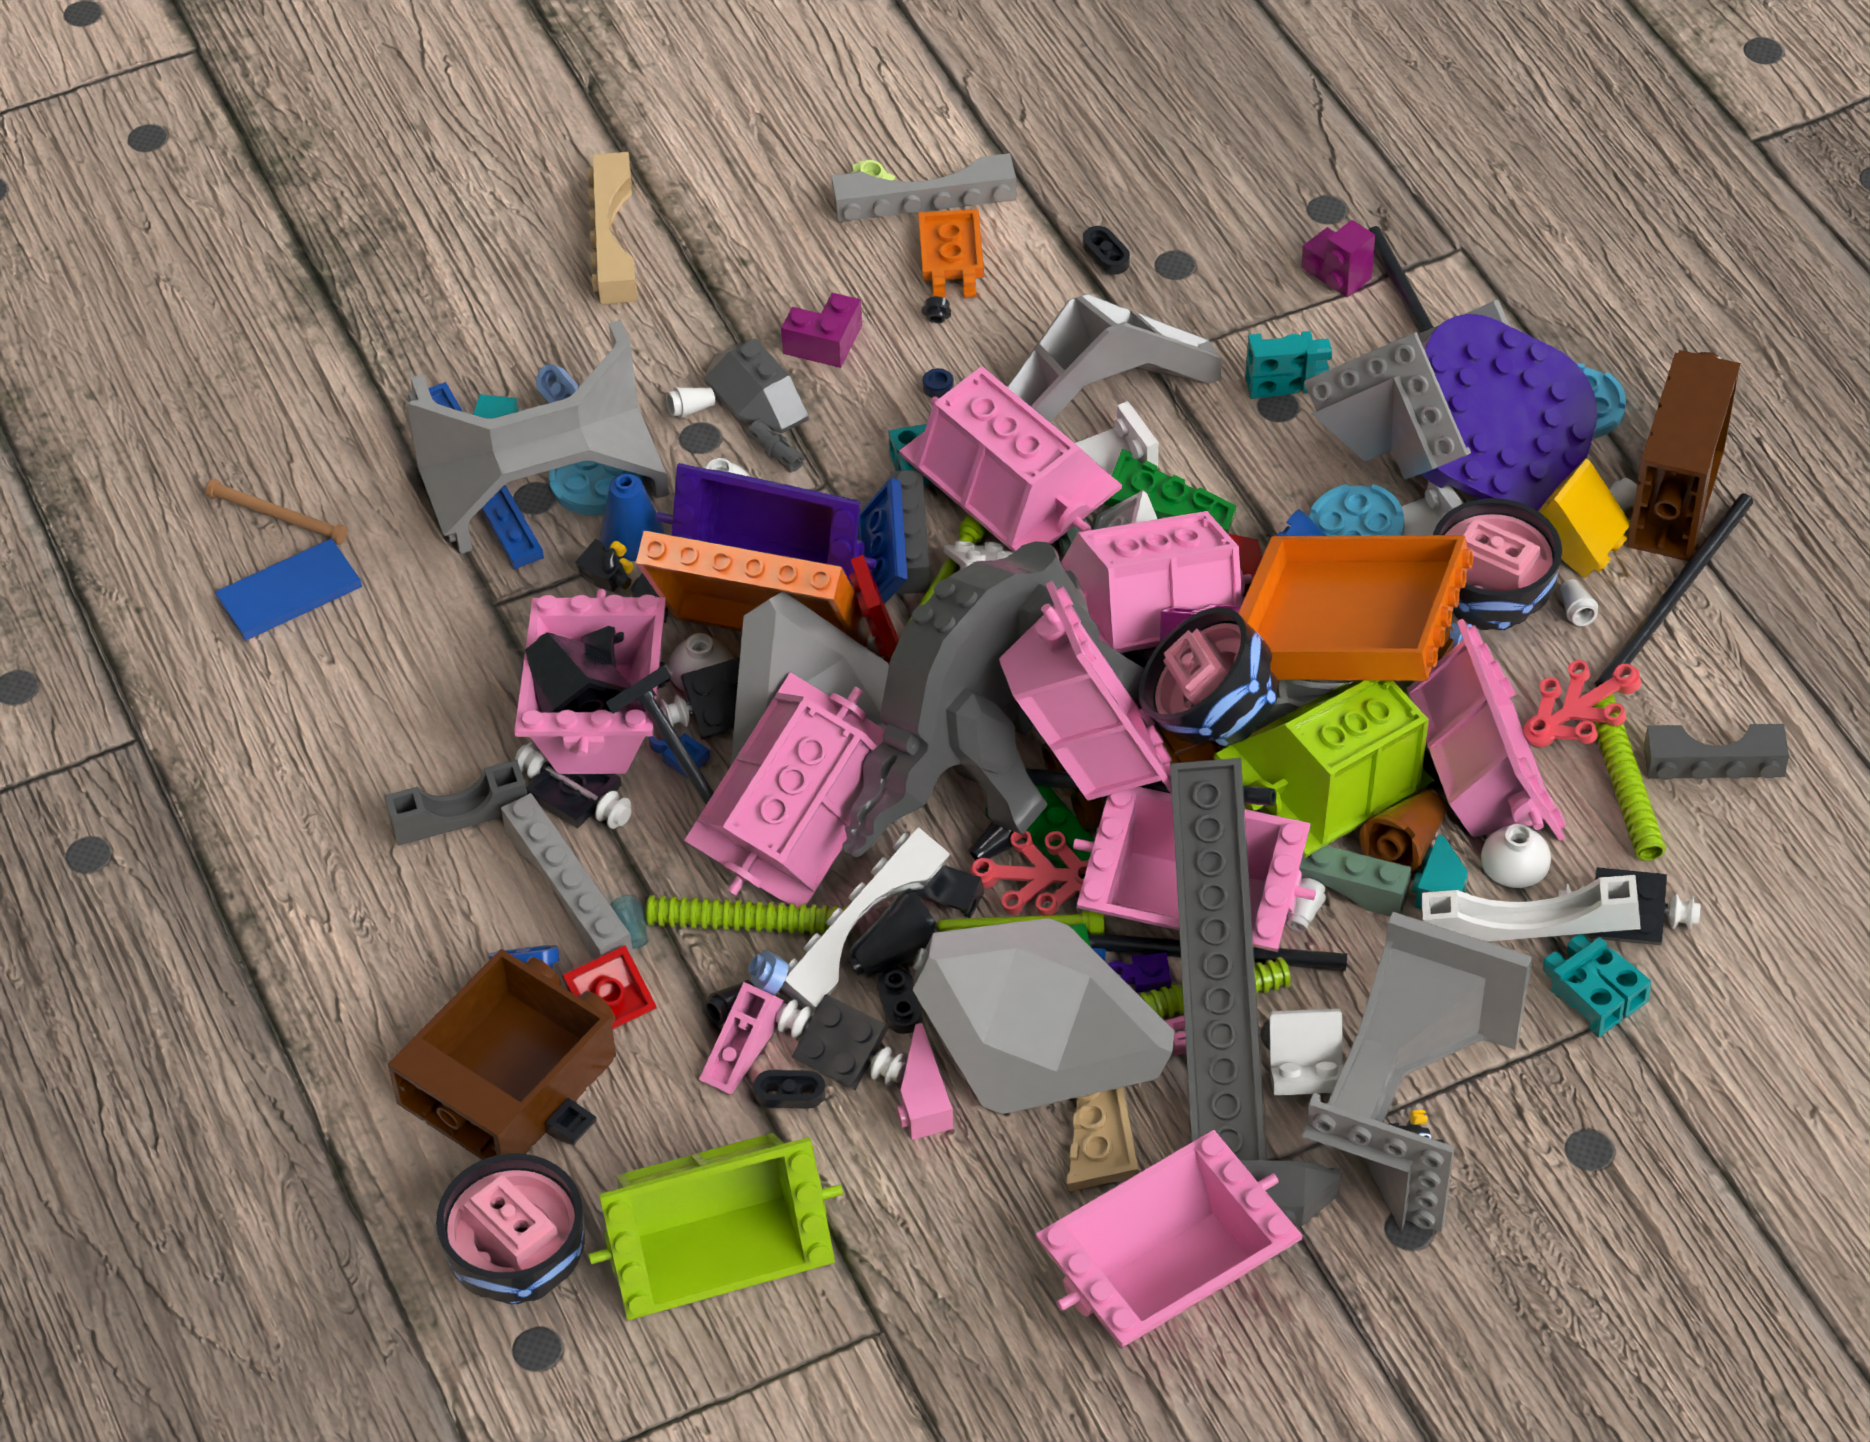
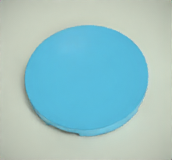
(1609, 399)
(584, 486)
(1358, 512)

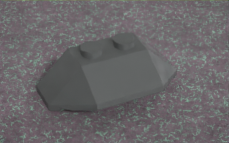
(755, 386)
(1302, 1186)

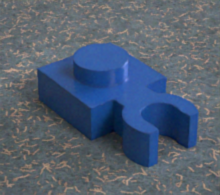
(697, 751)

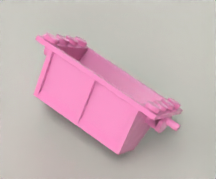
(1007, 464)
(1151, 565)
(1083, 705)
(598, 739)
(1481, 742)
(789, 793)
(1135, 865)
(1167, 1239)

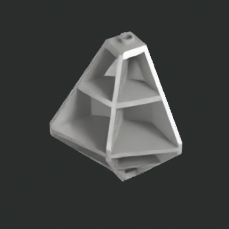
(1100, 340)
(791, 638)
(1036, 1014)

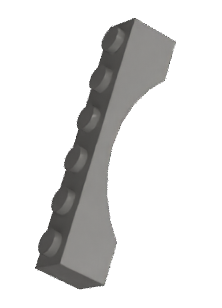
(866, 196)
(545, 848)

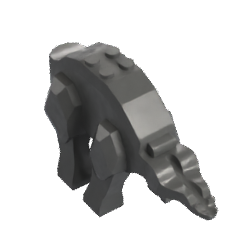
(951, 698)

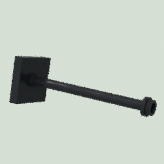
(644, 695)

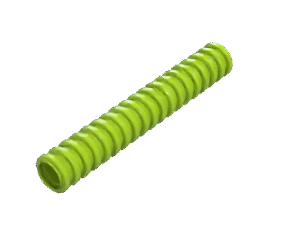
(1629, 788)
(738, 915)
(1171, 1000)

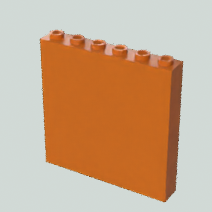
(724, 583)
(1356, 604)

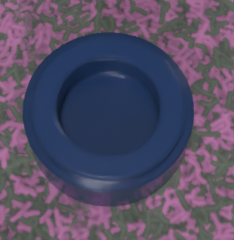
(937, 382)

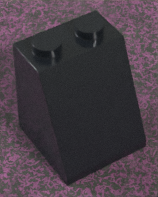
(572, 675)

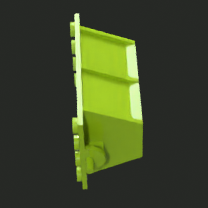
(1338, 758)
(715, 1223)

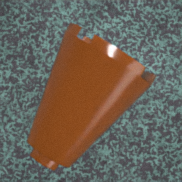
(1404, 830)

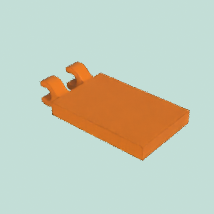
(951, 249)

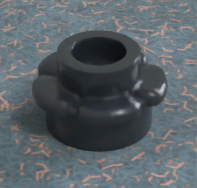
(936, 309)

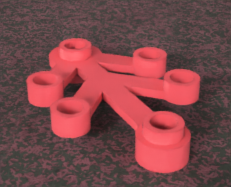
(1579, 707)
(1041, 875)

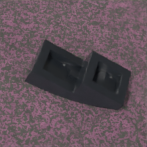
(569, 1122)

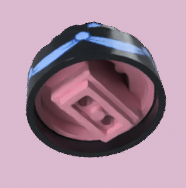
(1513, 561)
(1210, 679)
(481, 1222)

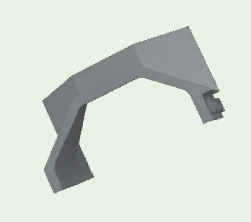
(1393, 404)
(473, 457)
(1426, 1002)

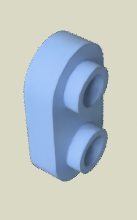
(553, 390)
(768, 971)

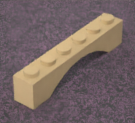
(614, 266)

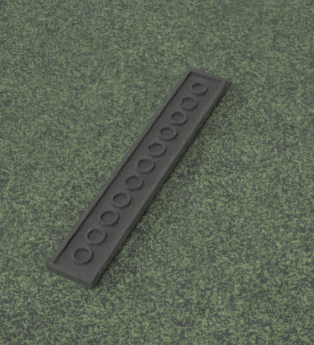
(1218, 955)

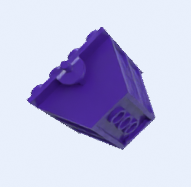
(765, 517)

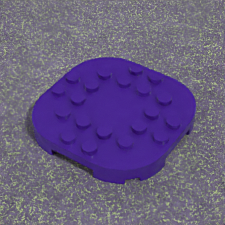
(1516, 408)

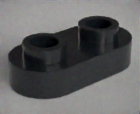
(1106, 250)
(897, 998)
(789, 1088)

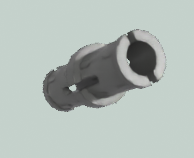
(776, 445)

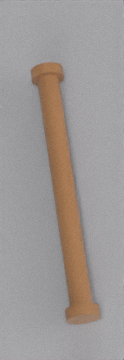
(215, 489)

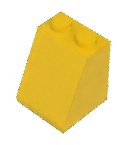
(1586, 520)

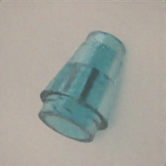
(632, 916)

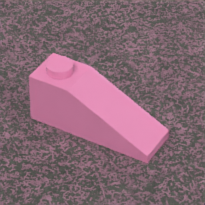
(741, 1038)
(924, 1099)

